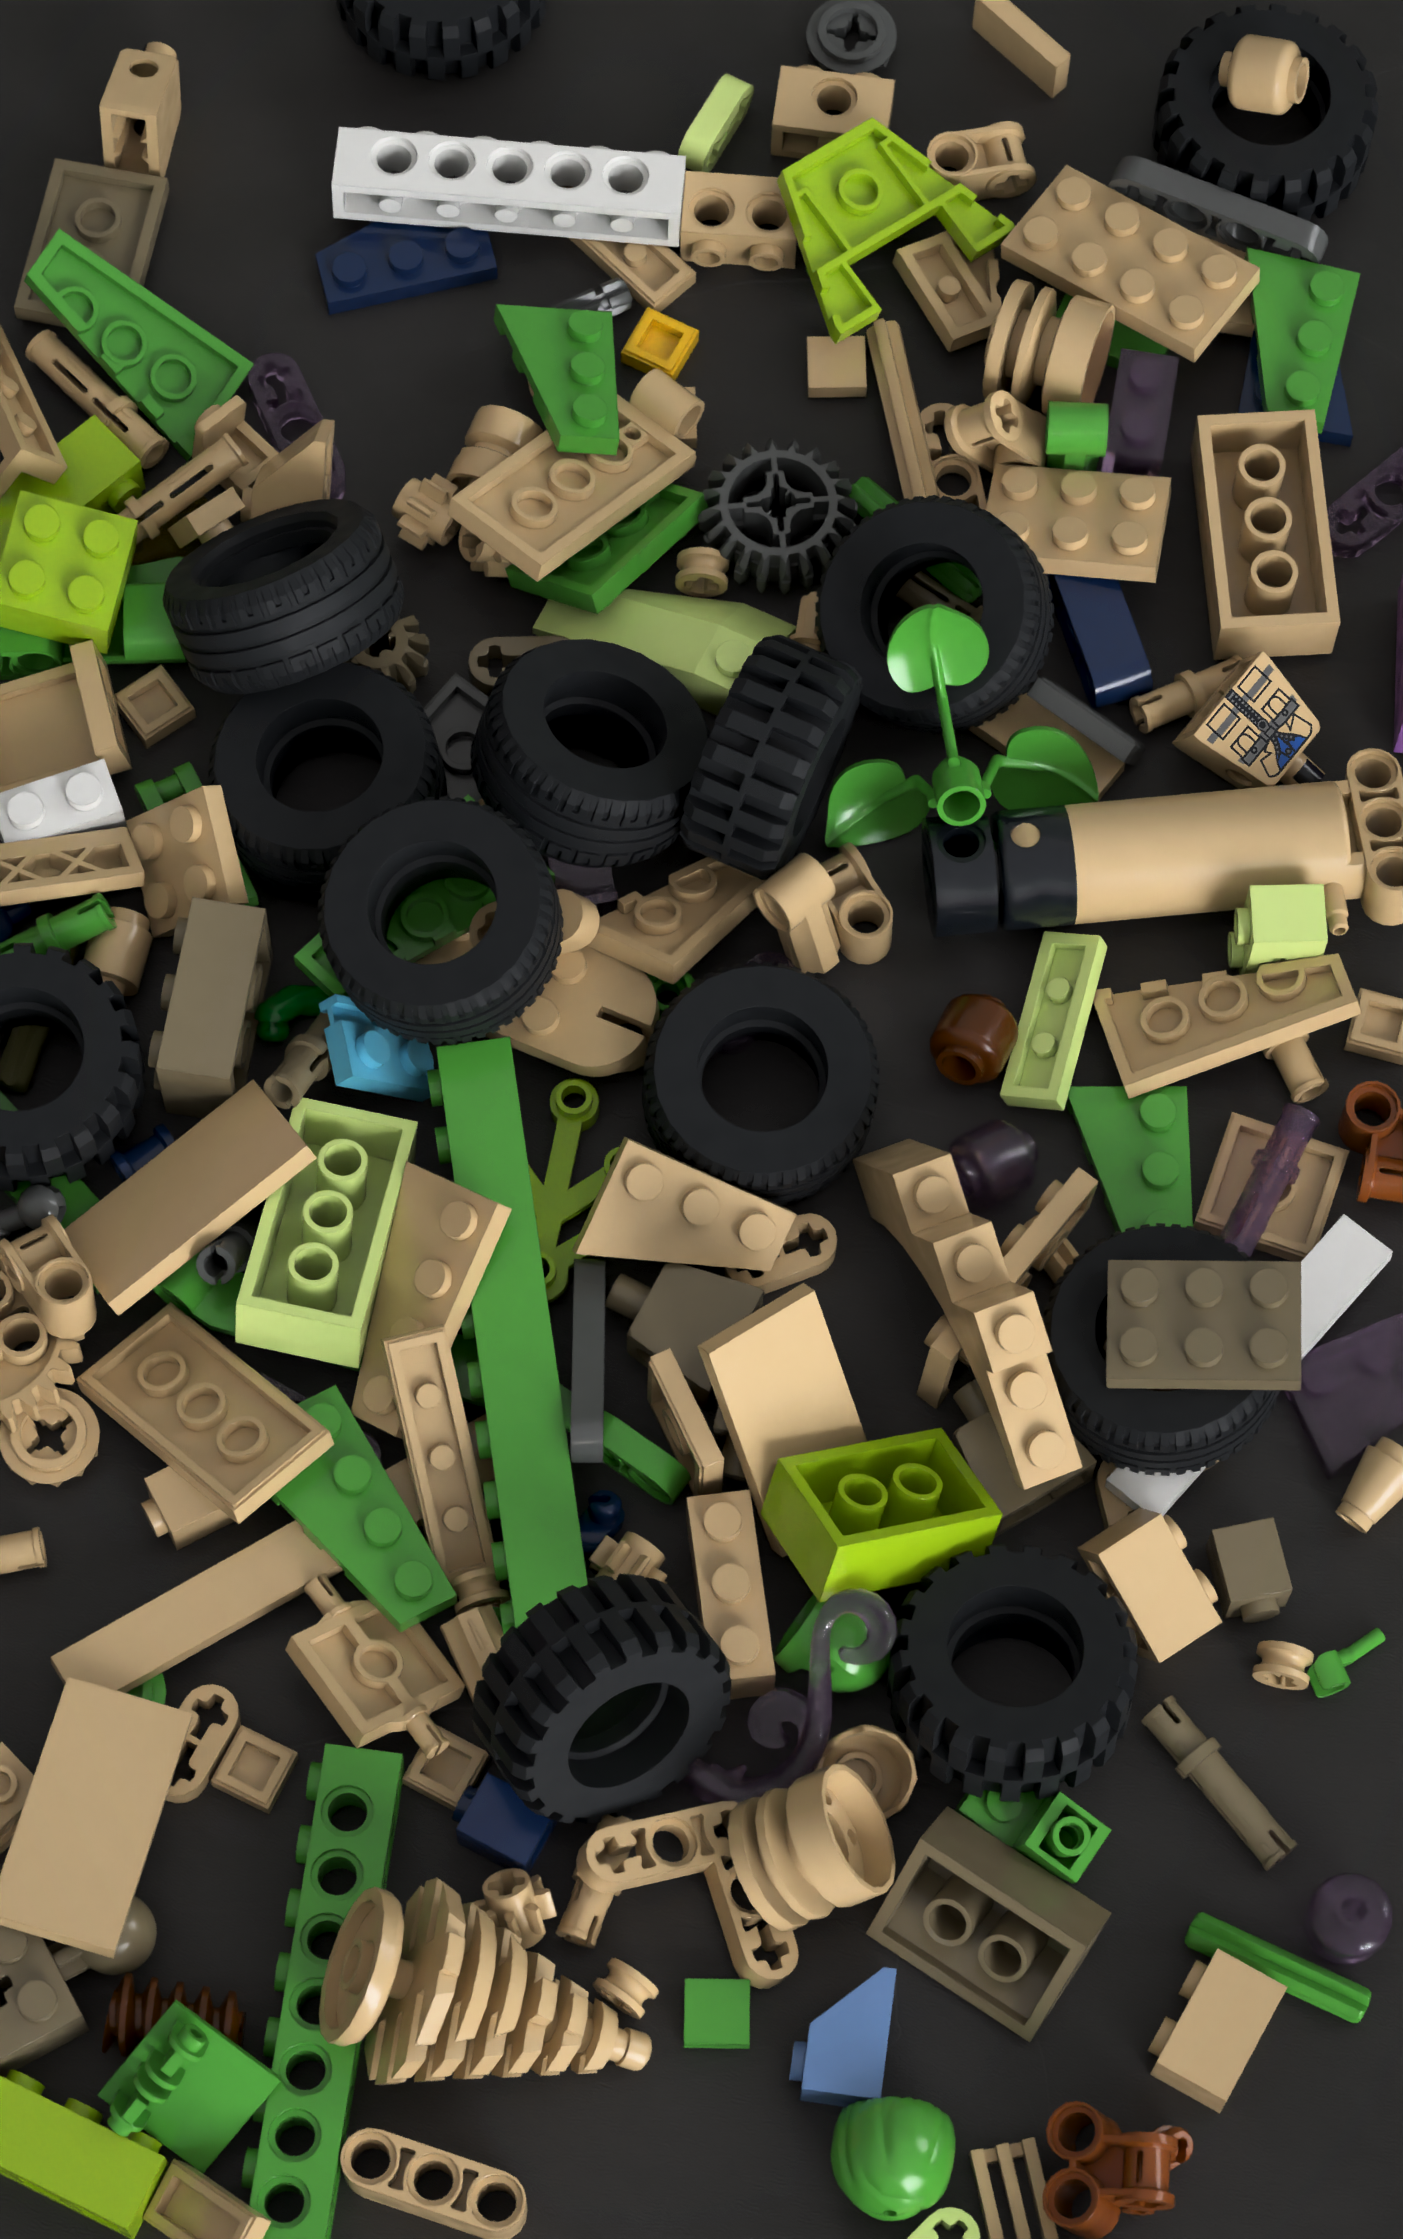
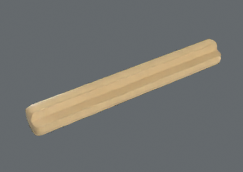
(901, 409)

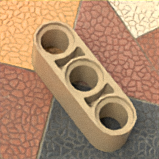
(410, 2161)

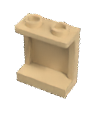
(60, 721)

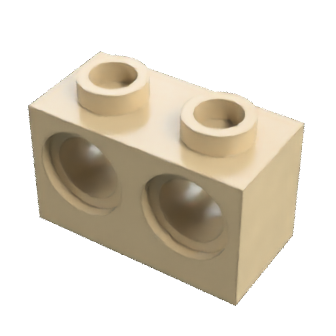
(741, 207)

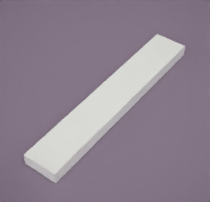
(1330, 1282)

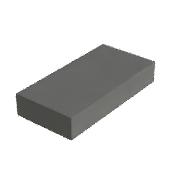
(1087, 720)

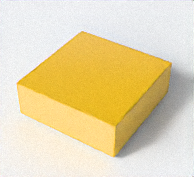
(659, 344)

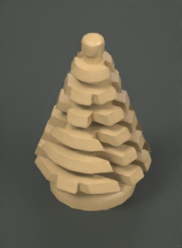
(459, 1997)

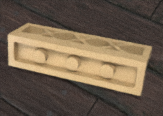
(24, 433)
(68, 866)

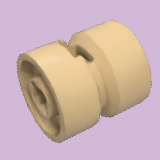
(490, 440)

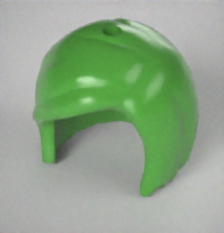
(893, 2155)

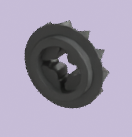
(834, 20)

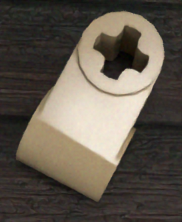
(984, 160)
(997, 432)
(856, 901)
(47, 1269)

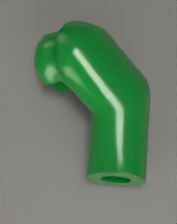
(284, 1006)

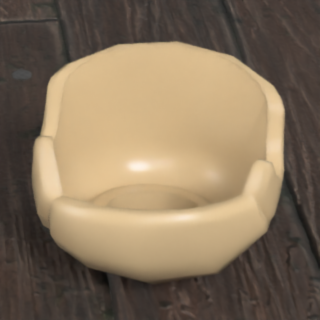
(879, 1760)

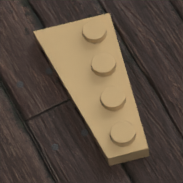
(1199, 1025)
(428, 1276)

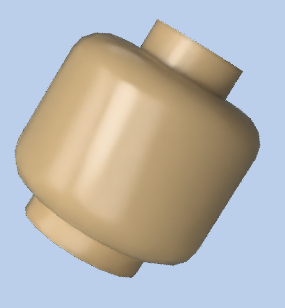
(1264, 74)

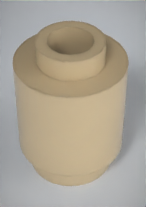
(122, 951)

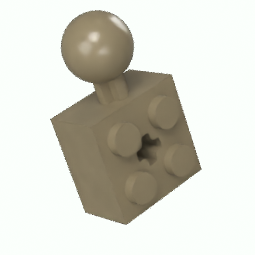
(39, 2004)

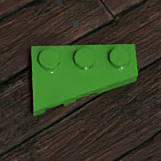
(1299, 330)
(571, 371)
(619, 555)
(1137, 1152)

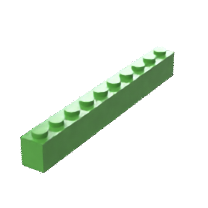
(512, 1334)

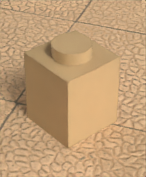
(180, 1509)

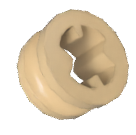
(701, 572)
(478, 1589)
(1282, 1665)
(625, 1988)

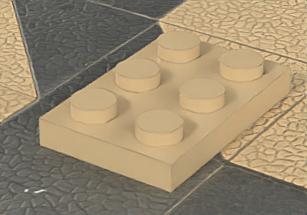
(1085, 519)

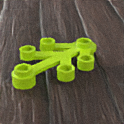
(554, 1200)

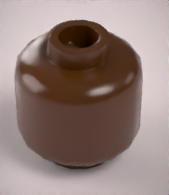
(973, 1039)

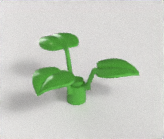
(1040, 767)

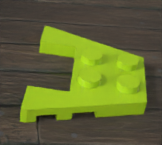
(859, 198)

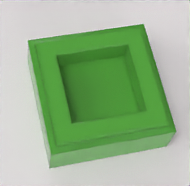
(717, 2013)

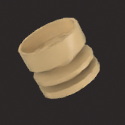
(1037, 348)
(811, 1847)

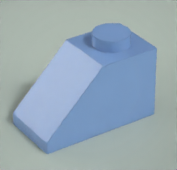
(847, 2046)

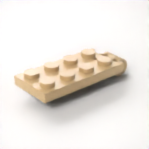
(553, 503)

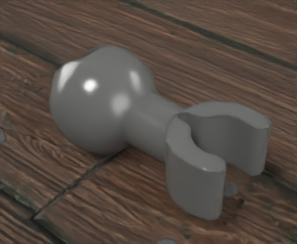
(33, 1205)

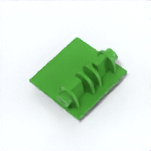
(187, 2087)

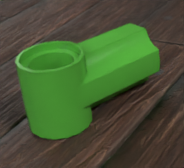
(1076, 434)

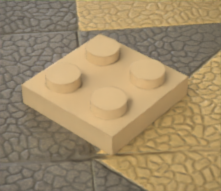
(186, 855)

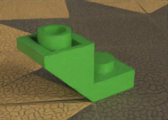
(1046, 1830)

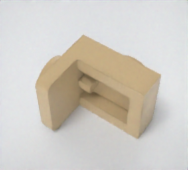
(230, 419)

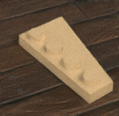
(1024, 1247)

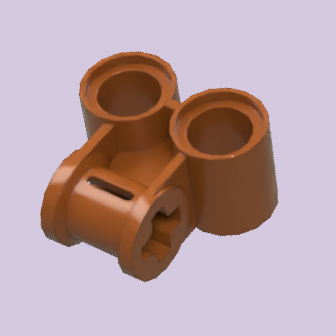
(1381, 1145)
(1116, 2168)

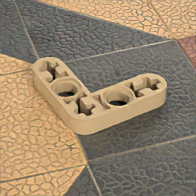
(700, 1854)

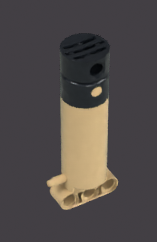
(1172, 854)

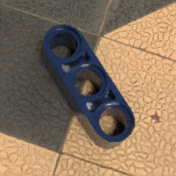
(1101, 638)

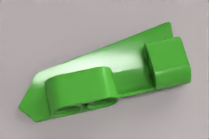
(139, 634)

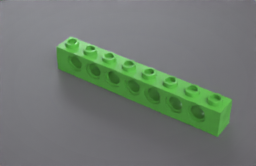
(374, 1784)

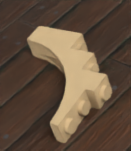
(996, 1321)

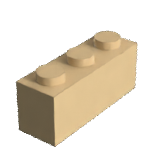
(731, 1587)

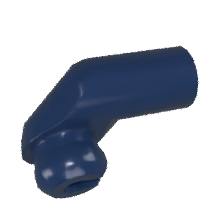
(600, 1519)

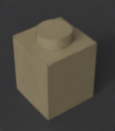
(1249, 1570)

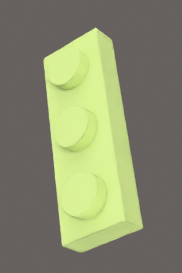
(1053, 1020)

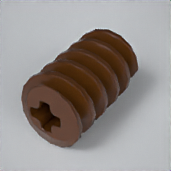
(134, 2014)

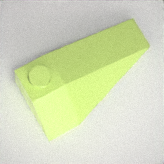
(690, 636)

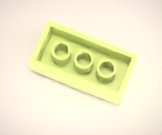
(326, 1236)

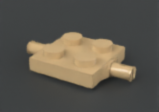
(372, 1672)

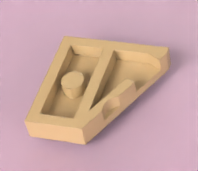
(950, 289)

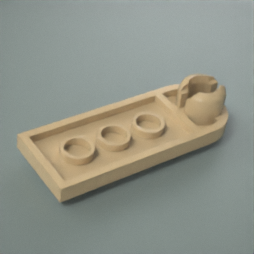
(580, 1012)

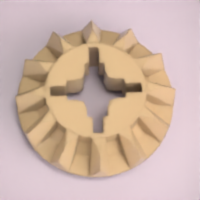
(46, 1465)

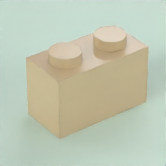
(1154, 1581)
(1216, 2030)

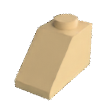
(293, 475)

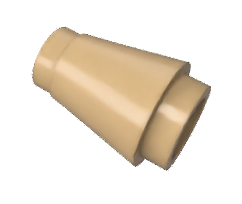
(1374, 1486)

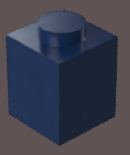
(500, 1825)

